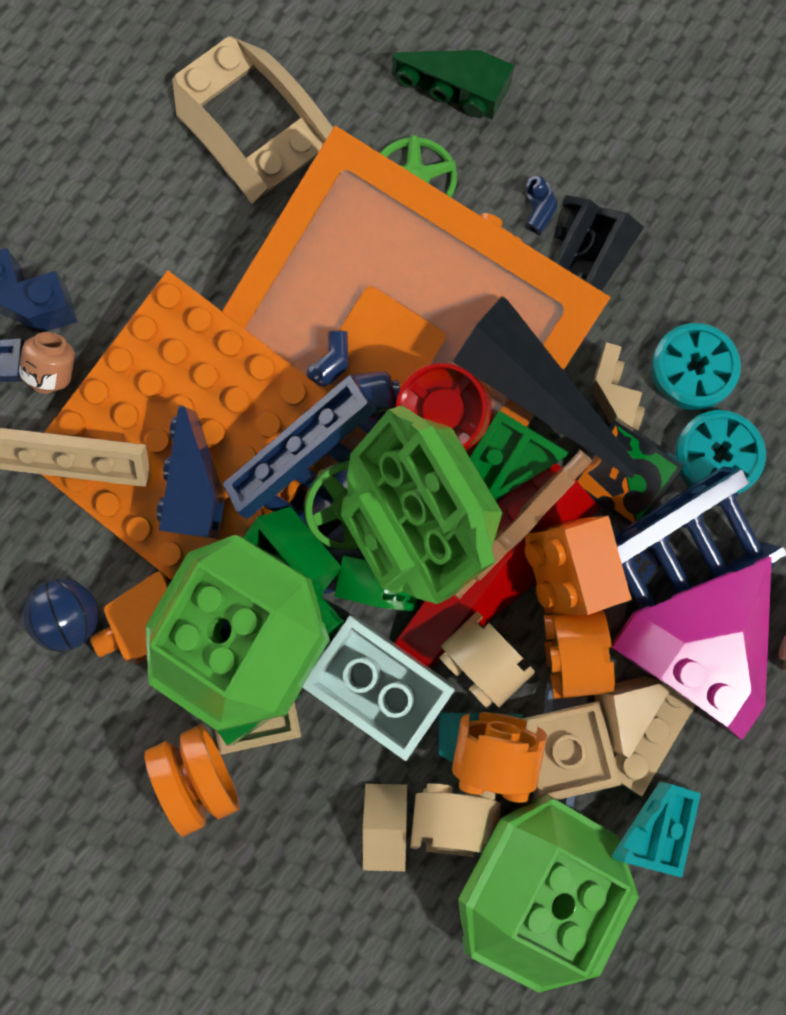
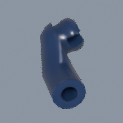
(543, 204)
(333, 363)

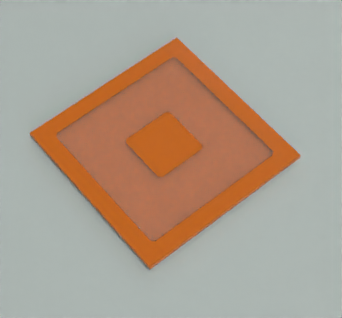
(398, 272)

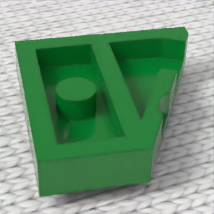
(512, 455)

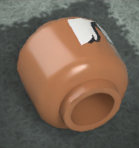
(46, 362)

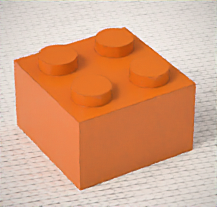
(577, 566)

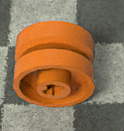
(191, 780)

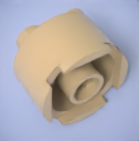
(485, 660)
(453, 821)

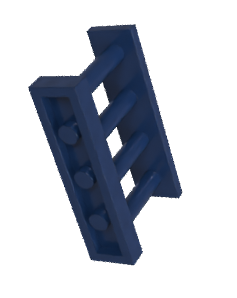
(299, 448)
(687, 511)

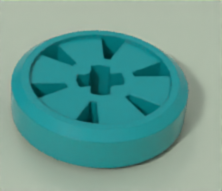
(683, 386)
(717, 429)

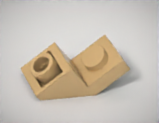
(615, 399)

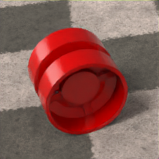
(450, 398)

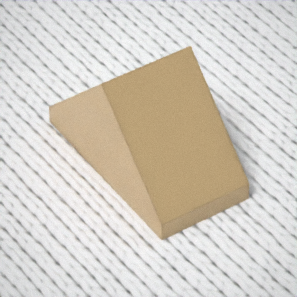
(631, 711)
(384, 827)

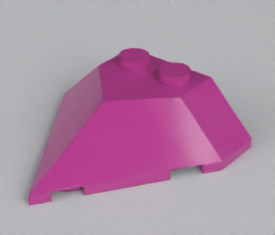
(709, 644)

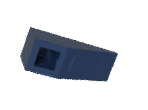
(193, 490)

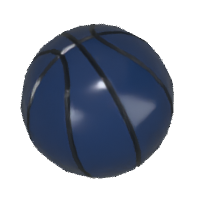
(60, 615)

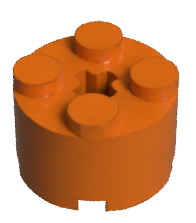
(578, 654)
(498, 756)

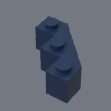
(36, 302)

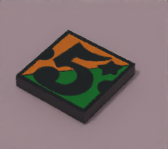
(625, 496)

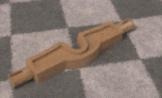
(533, 511)

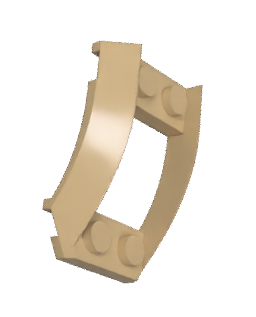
(278, 157)

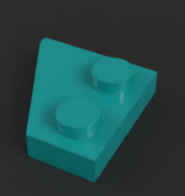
(661, 831)

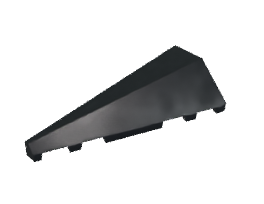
(594, 240)
(519, 366)

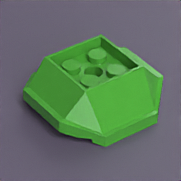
(419, 507)
(271, 642)
(511, 892)

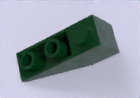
(463, 77)

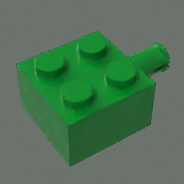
(291, 541)

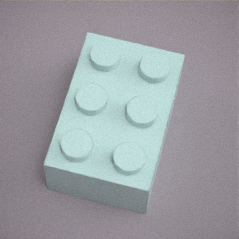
(379, 687)

